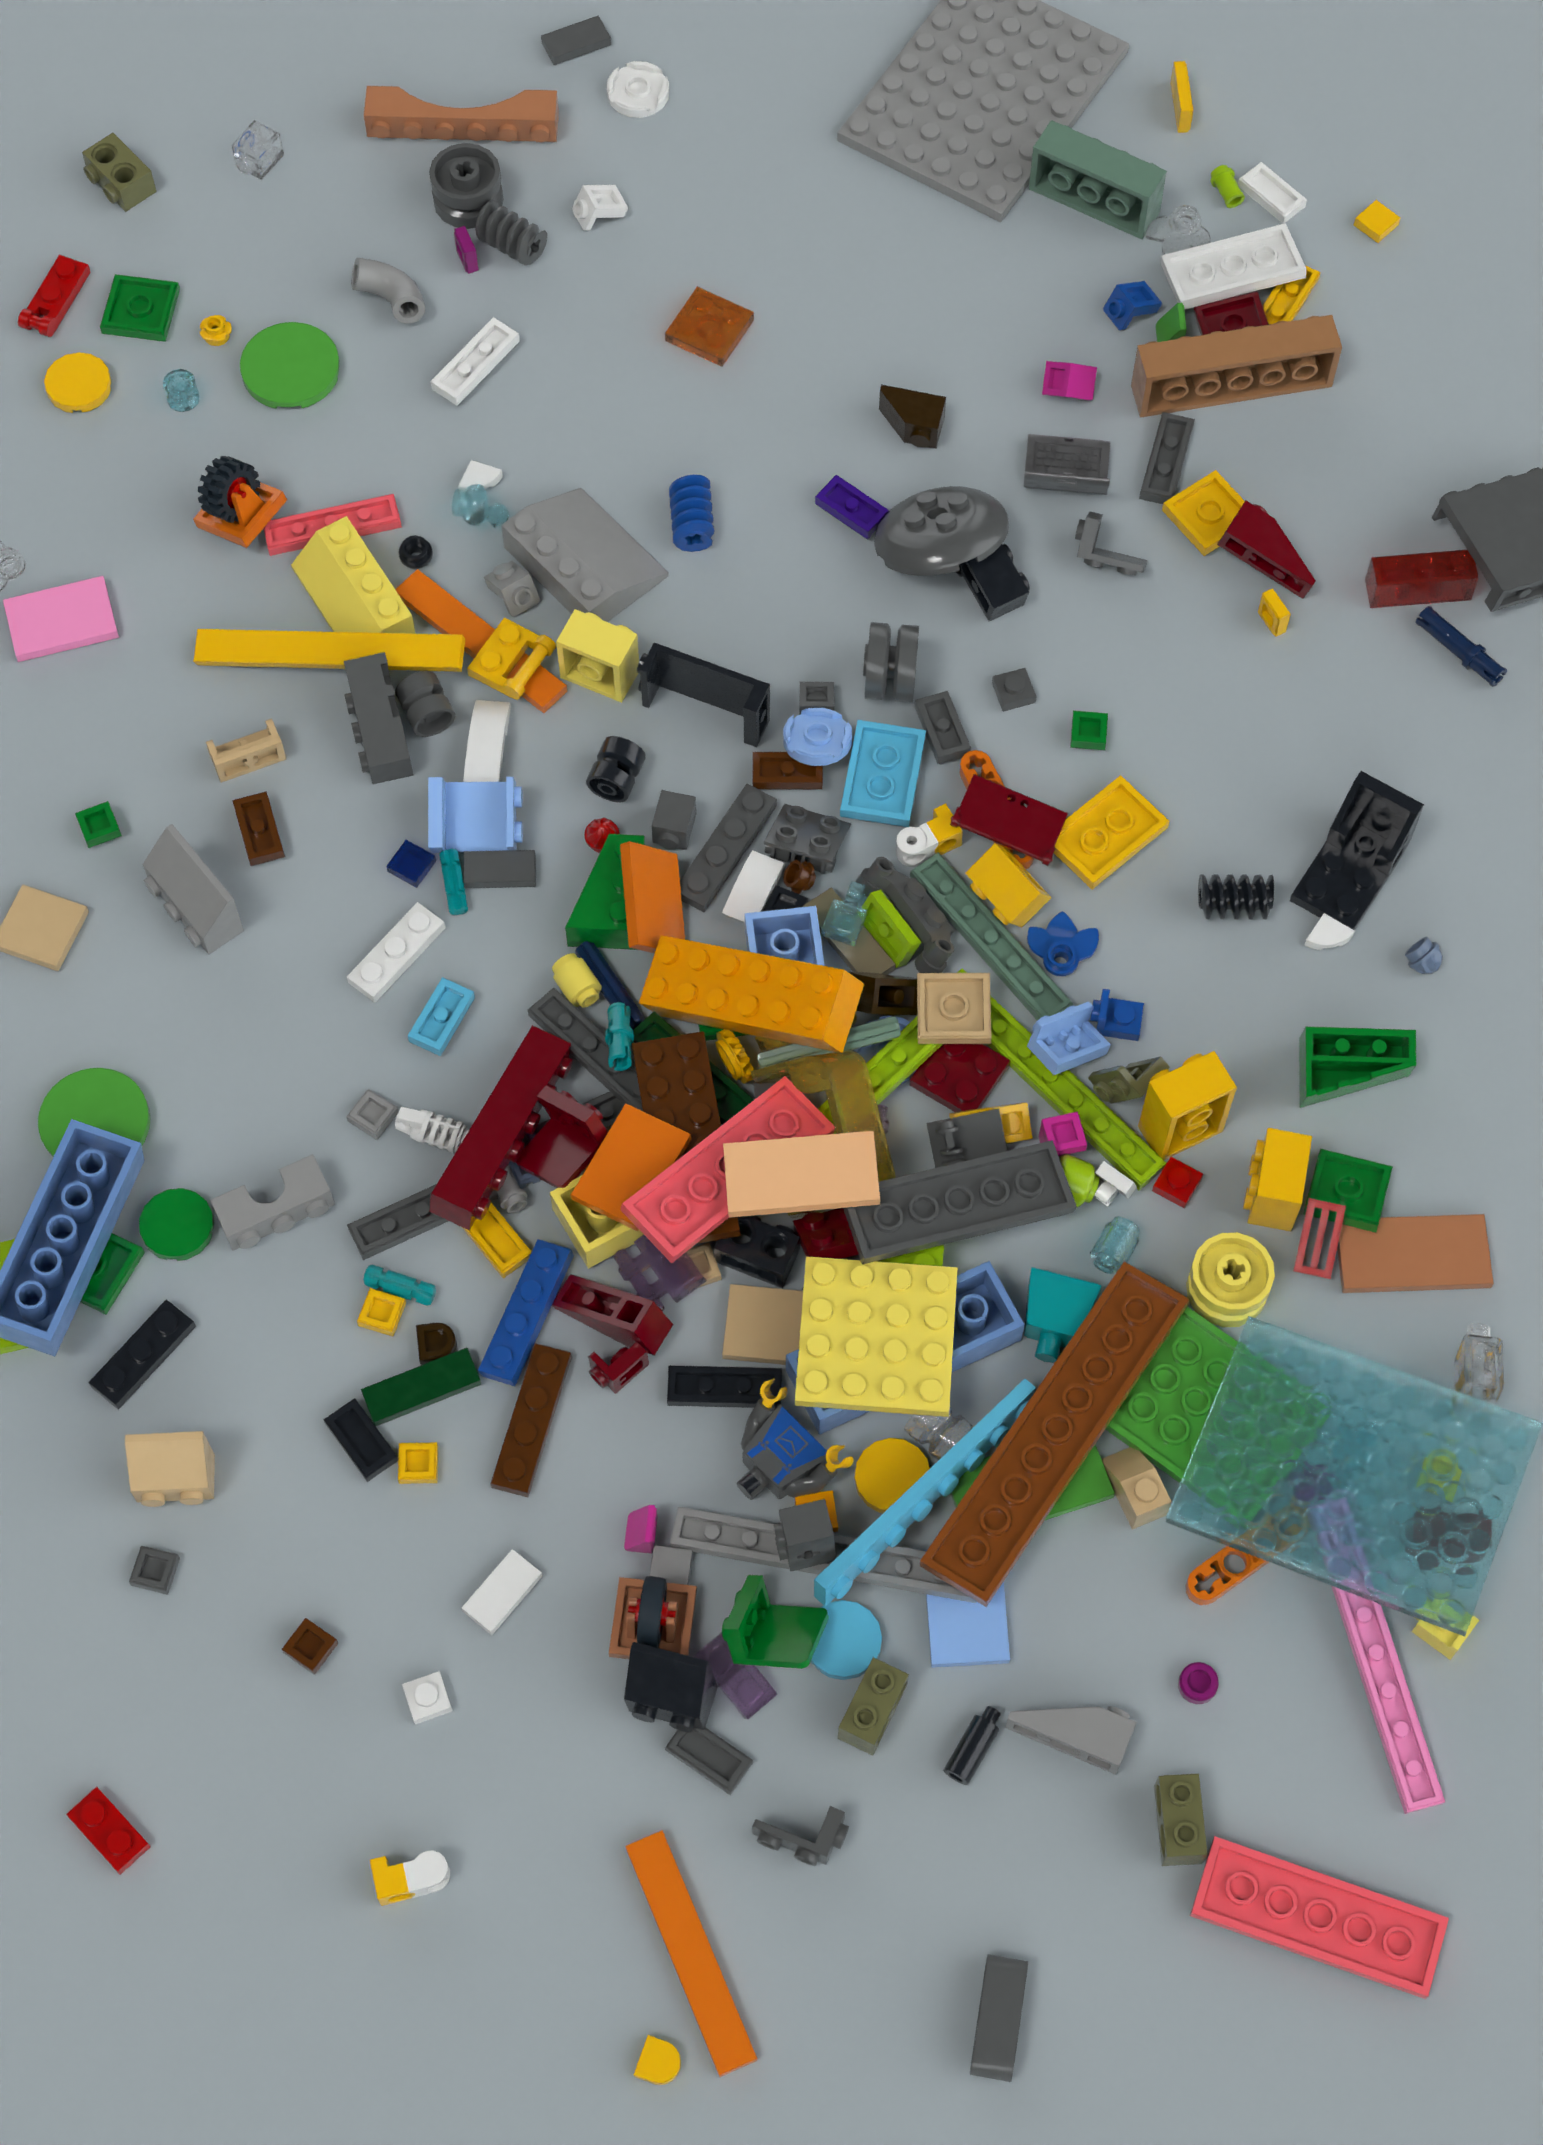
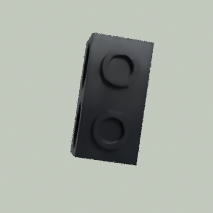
(752, 1256)

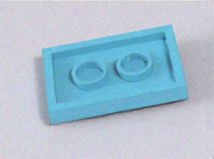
(883, 773)

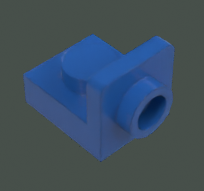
(1130, 301)
(1117, 1017)

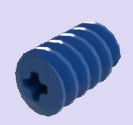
(691, 513)

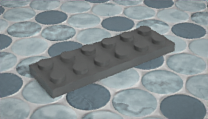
(962, 1202)

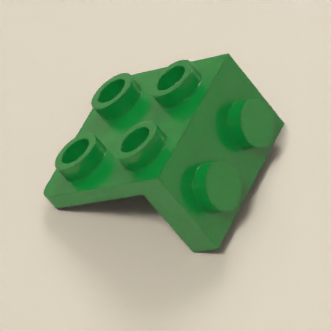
(771, 1633)

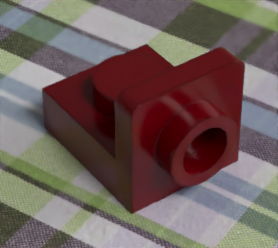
(623, 1368)

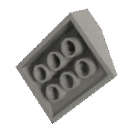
(581, 554)

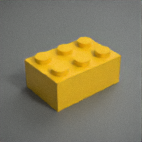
(1186, 1105)

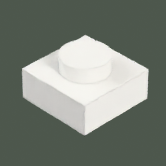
(427, 1697)

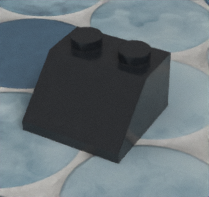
(669, 1687)

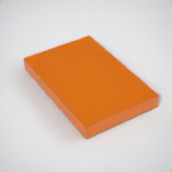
(651, 895)
(627, 1160)

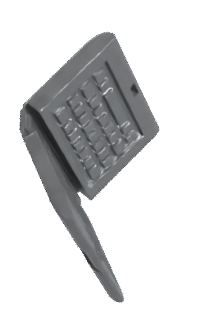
(1067, 464)

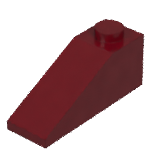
(1264, 546)
(614, 1313)

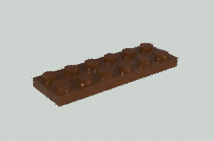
(680, 1091)

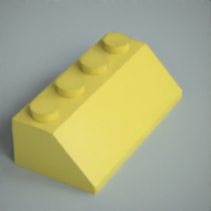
(350, 583)

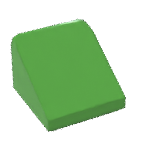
(1172, 324)

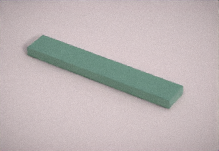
(990, 938)

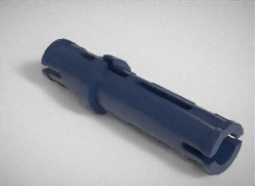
(1472, 655)

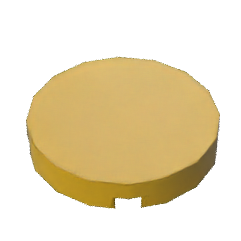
(77, 382)
(888, 1471)

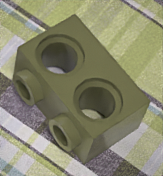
(118, 172)
(873, 1706)
(1180, 1820)

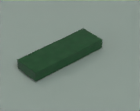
(421, 1386)

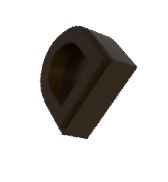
(434, 1341)

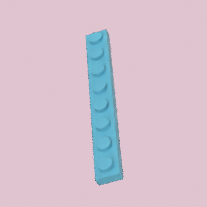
(919, 1498)

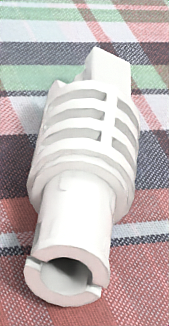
(431, 1128)

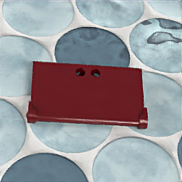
(1008, 822)

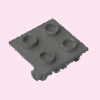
(806, 835)
(966, 1137)

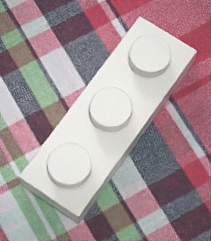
(475, 361)
(396, 952)

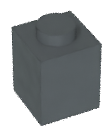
(673, 820)

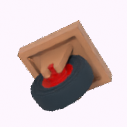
(652, 1615)

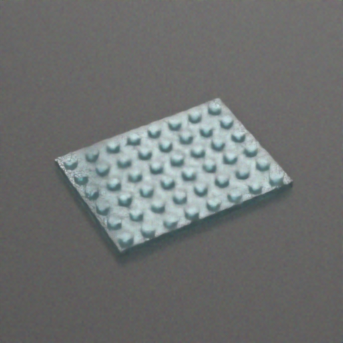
(1355, 1475)

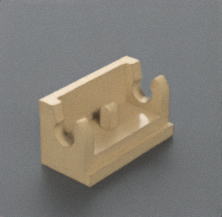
(247, 753)

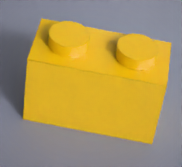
(1007, 886)

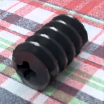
(1236, 896)

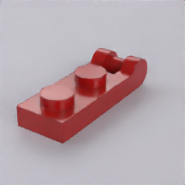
(54, 296)

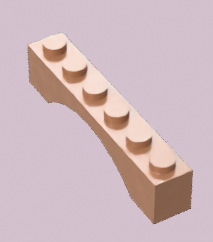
(524, 117)

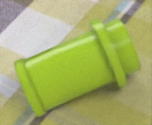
(1223, 179)

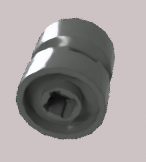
(425, 703)

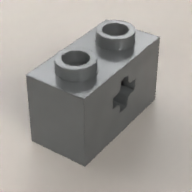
(805, 1535)

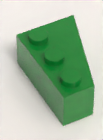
(601, 905)
(1351, 1060)

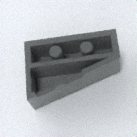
(378, 719)

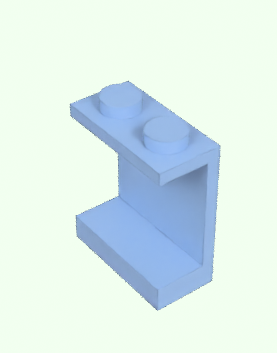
(474, 815)

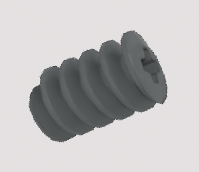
(510, 233)

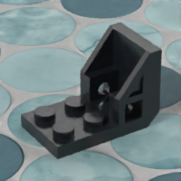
(1359, 851)

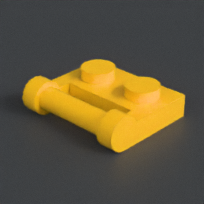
(503, 652)

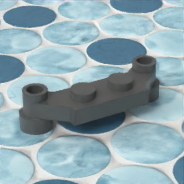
(917, 910)

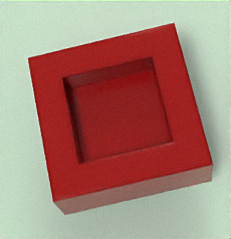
(1177, 1182)

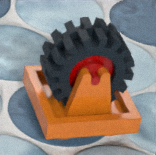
(236, 502)

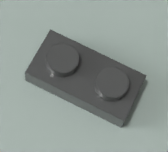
(942, 727)

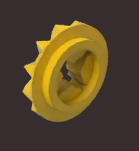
(734, 1056)

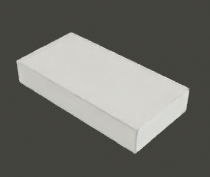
(1272, 193)
(502, 1592)

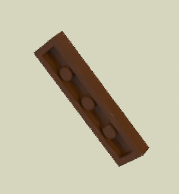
(531, 1420)

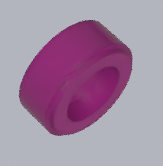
(1198, 1683)

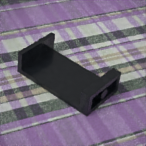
(708, 684)

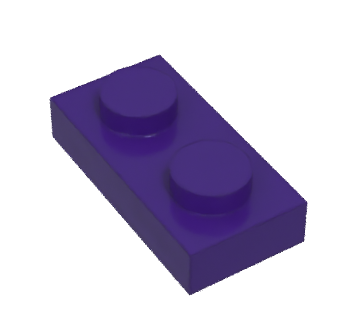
(851, 506)

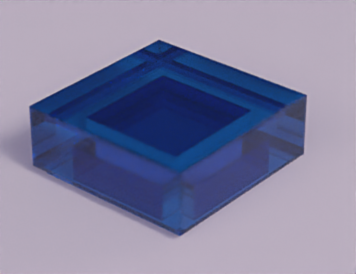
(411, 863)

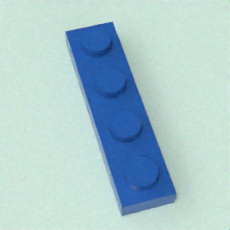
(526, 1312)

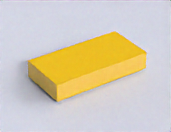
(1181, 96)
(499, 1242)

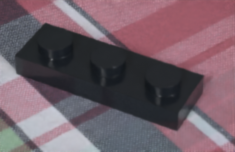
(142, 1354)

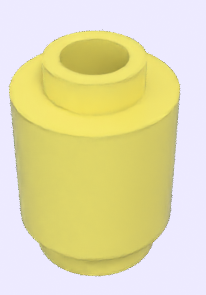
(576, 980)

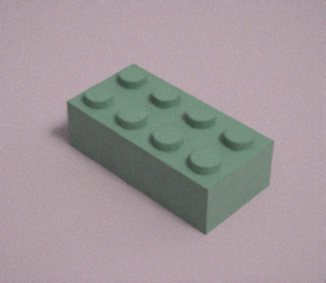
(1096, 179)

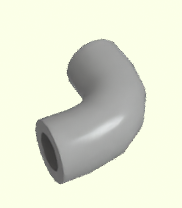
(390, 284)

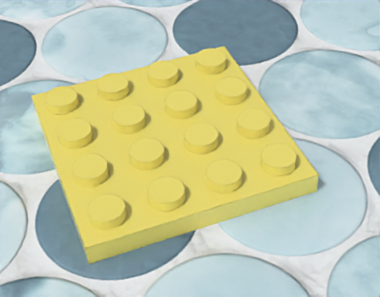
(876, 1336)

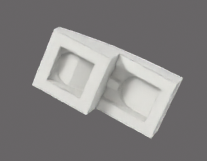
(753, 886)

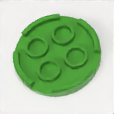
(289, 365)
(97, 1099)

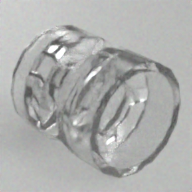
(938, 1431)

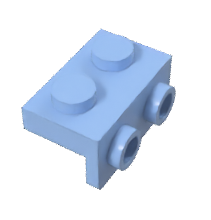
(1067, 1039)

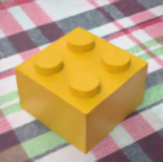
(1277, 1179)

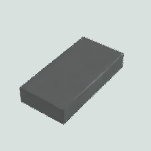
(576, 40)
(499, 869)
(710, 1757)

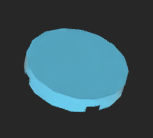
(847, 1641)

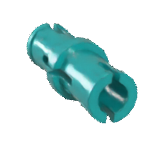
(619, 1036)

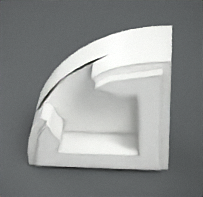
(480, 474)
(1329, 934)

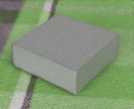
(372, 1114)
(671, 1564)

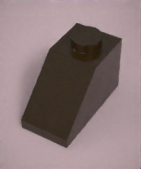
(913, 414)
(887, 994)

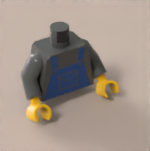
(784, 1452)

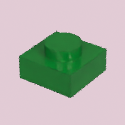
(1089, 730)
(98, 824)

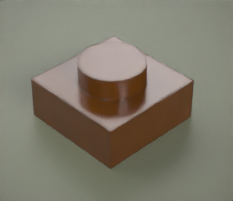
(310, 1646)

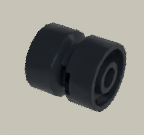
(615, 769)

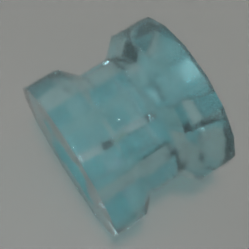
(176, 397)

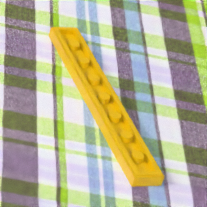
(327, 649)

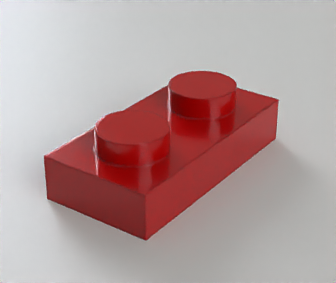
(108, 1830)

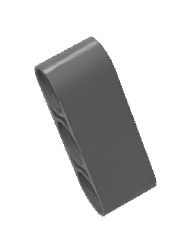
(999, 2018)

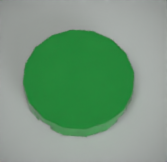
(176, 1224)

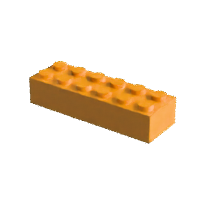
(752, 993)

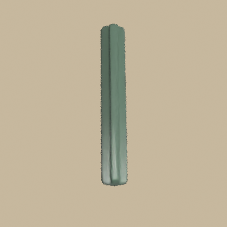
(858, 1037)

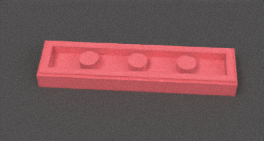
(366, 516)

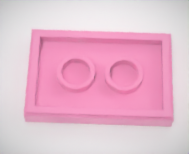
(60, 618)

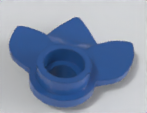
(1062, 941)

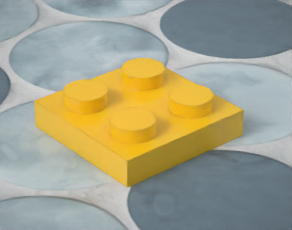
(1204, 511)

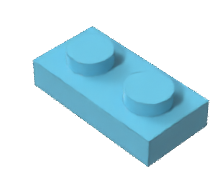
(441, 1016)

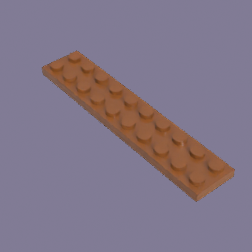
(1054, 1434)

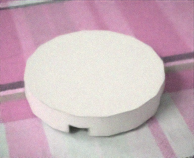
(638, 89)

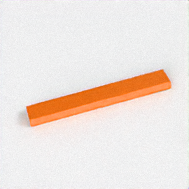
(453, 617)
(691, 1954)

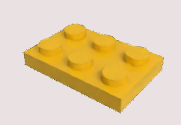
(1108, 832)

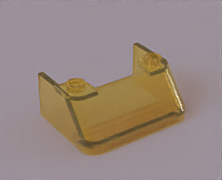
(848, 1093)

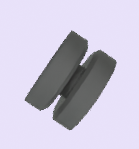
(463, 182)
(890, 662)

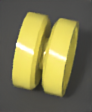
(1230, 1279)

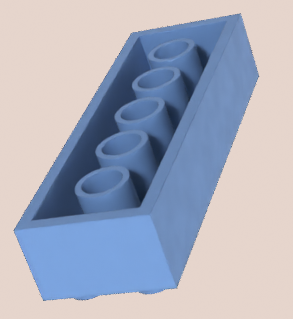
(65, 1234)
(982, 1326)

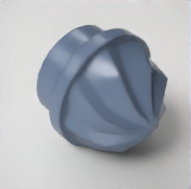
(1424, 956)

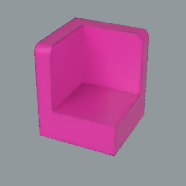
(1069, 380)
(1065, 1132)

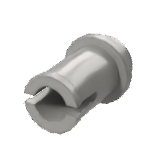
(511, 1196)

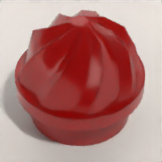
(598, 831)

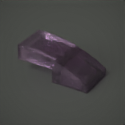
(740, 1683)

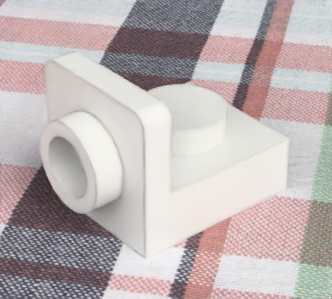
(598, 202)

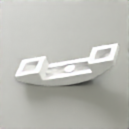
(486, 741)

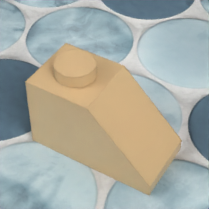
(1137, 1487)

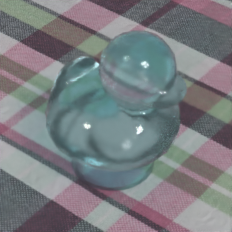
(473, 507)

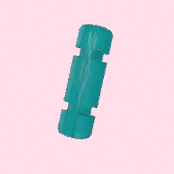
(453, 882)
(399, 1285)

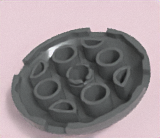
(940, 530)

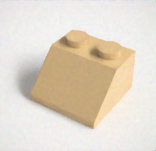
(170, 1467)

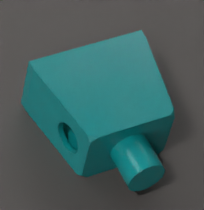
(1056, 1310)

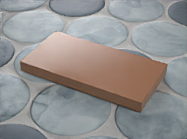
(1416, 1255)

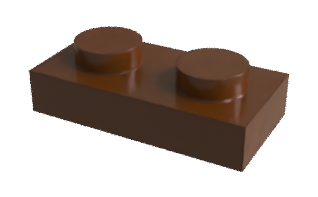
(781, 771)
(258, 828)

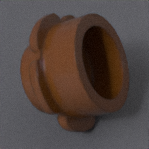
(799, 876)

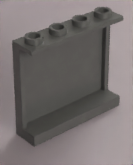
(1502, 533)

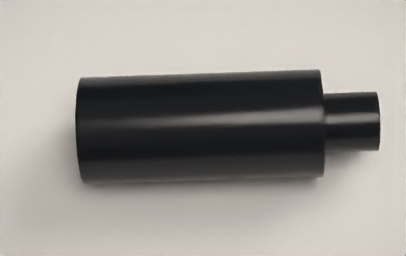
(973, 1746)

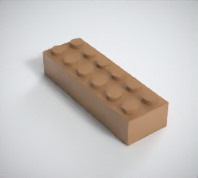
(1235, 365)

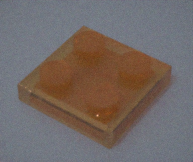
(709, 326)

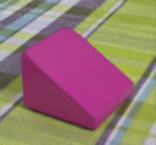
(641, 1530)

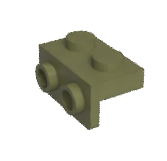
(1126, 1082)

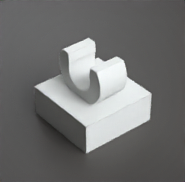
(1112, 1184)

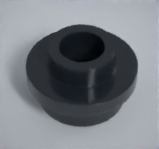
(412, 545)

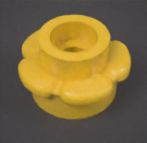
(216, 336)

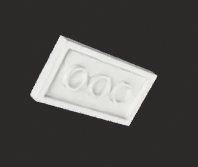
(1233, 266)

